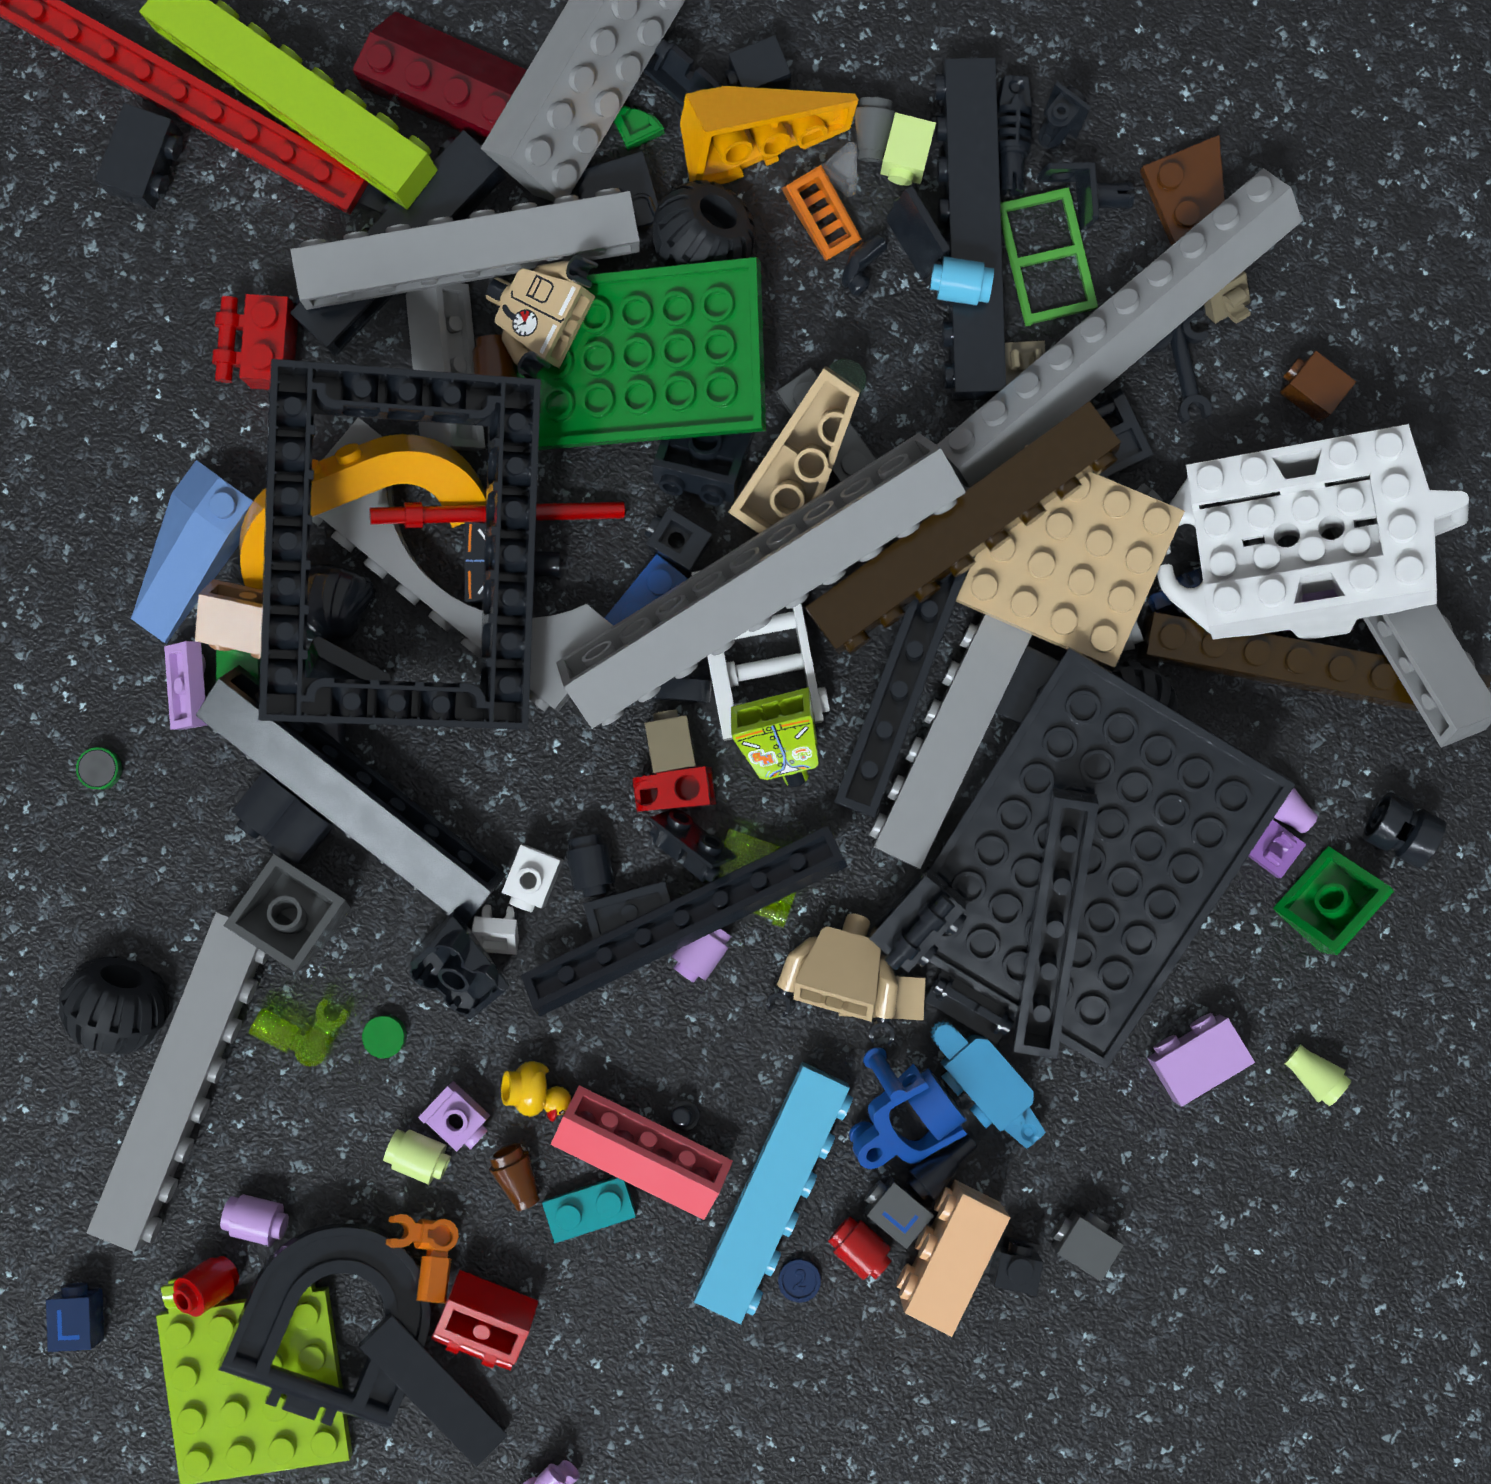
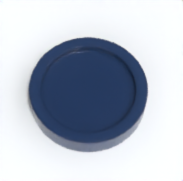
(799, 1280)

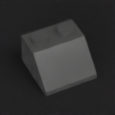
(287, 914)

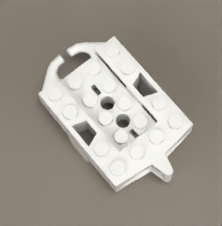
(1369, 566)

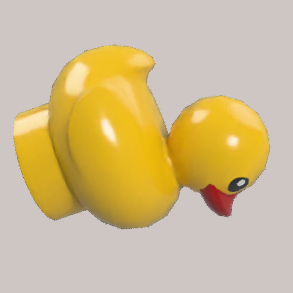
(528, 1092)

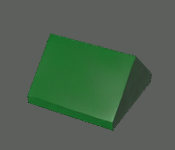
(1332, 901)

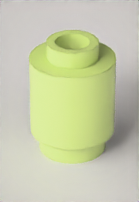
(417, 1156)

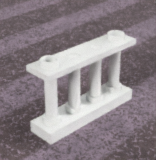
(727, 674)

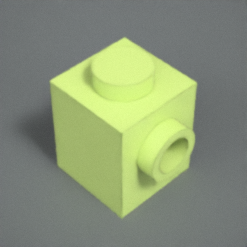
(907, 149)

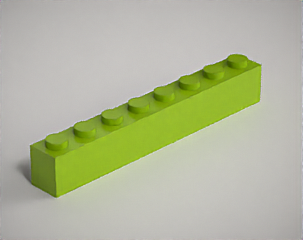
(296, 95)

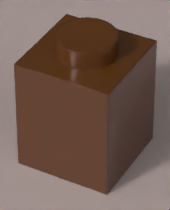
(1316, 385)

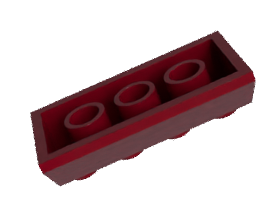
(436, 75)

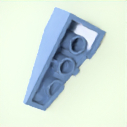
(190, 550)

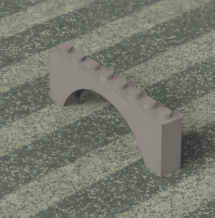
(388, 553)

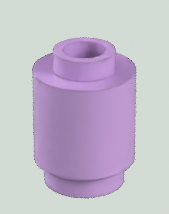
(701, 955)
(254, 1219)

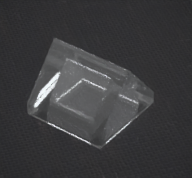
(842, 169)

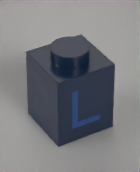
(74, 1318)

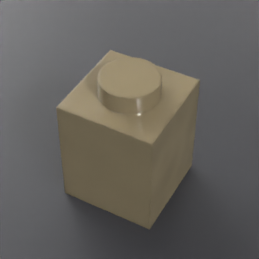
(670, 742)

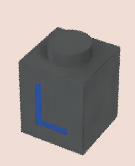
(897, 1211)

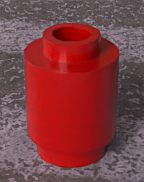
(860, 1248)
(205, 1285)

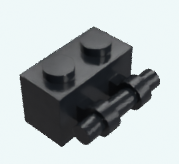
(918, 921)

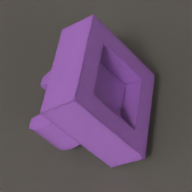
(1276, 849)

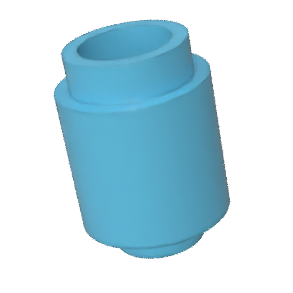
(962, 281)

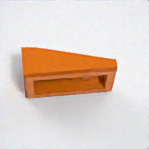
(800, 207)

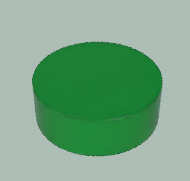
(384, 1036)

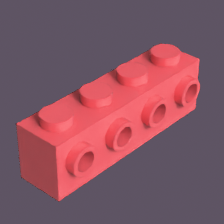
(641, 1152)

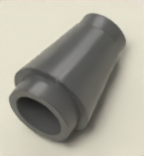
(873, 127)

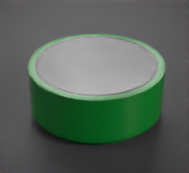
(99, 768)

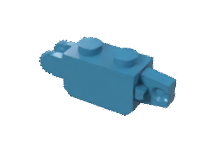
(990, 1082)

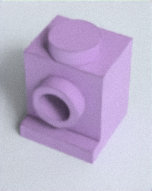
(456, 1101)

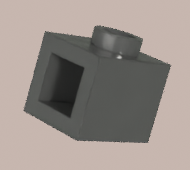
(1086, 1243)

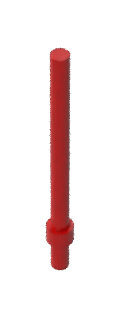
(414, 514)

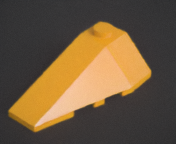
(743, 125)

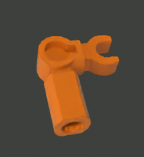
(437, 1239)

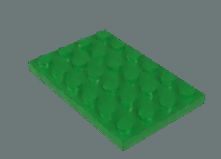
(661, 358)

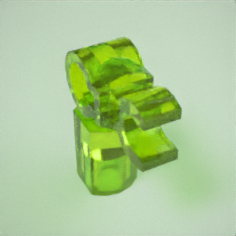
(310, 1048)

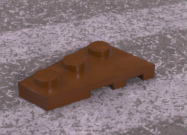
(1186, 186)

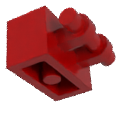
(267, 335)
(485, 1321)

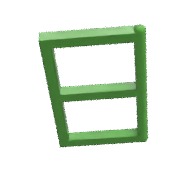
(1076, 249)

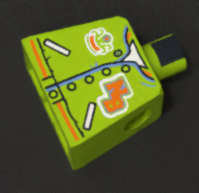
(778, 736)

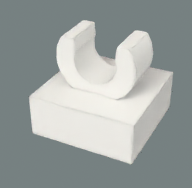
(497, 934)

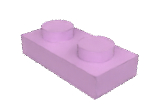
(185, 684)

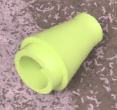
(1318, 1075)

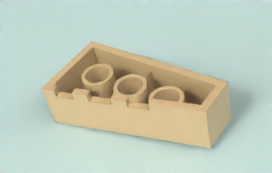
(801, 455)

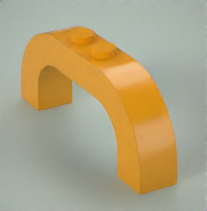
(361, 471)

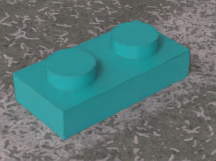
(589, 1209)

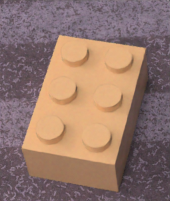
(951, 1257)

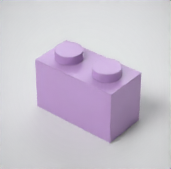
(1199, 1058)

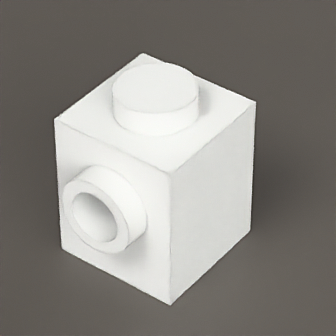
(531, 878)

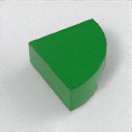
(637, 127)

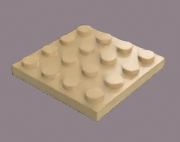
(1077, 568)

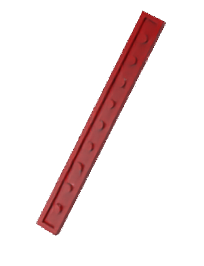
(188, 98)

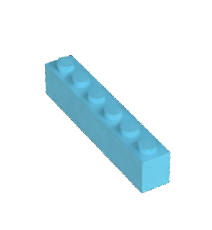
(772, 1192)

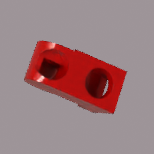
(674, 789)

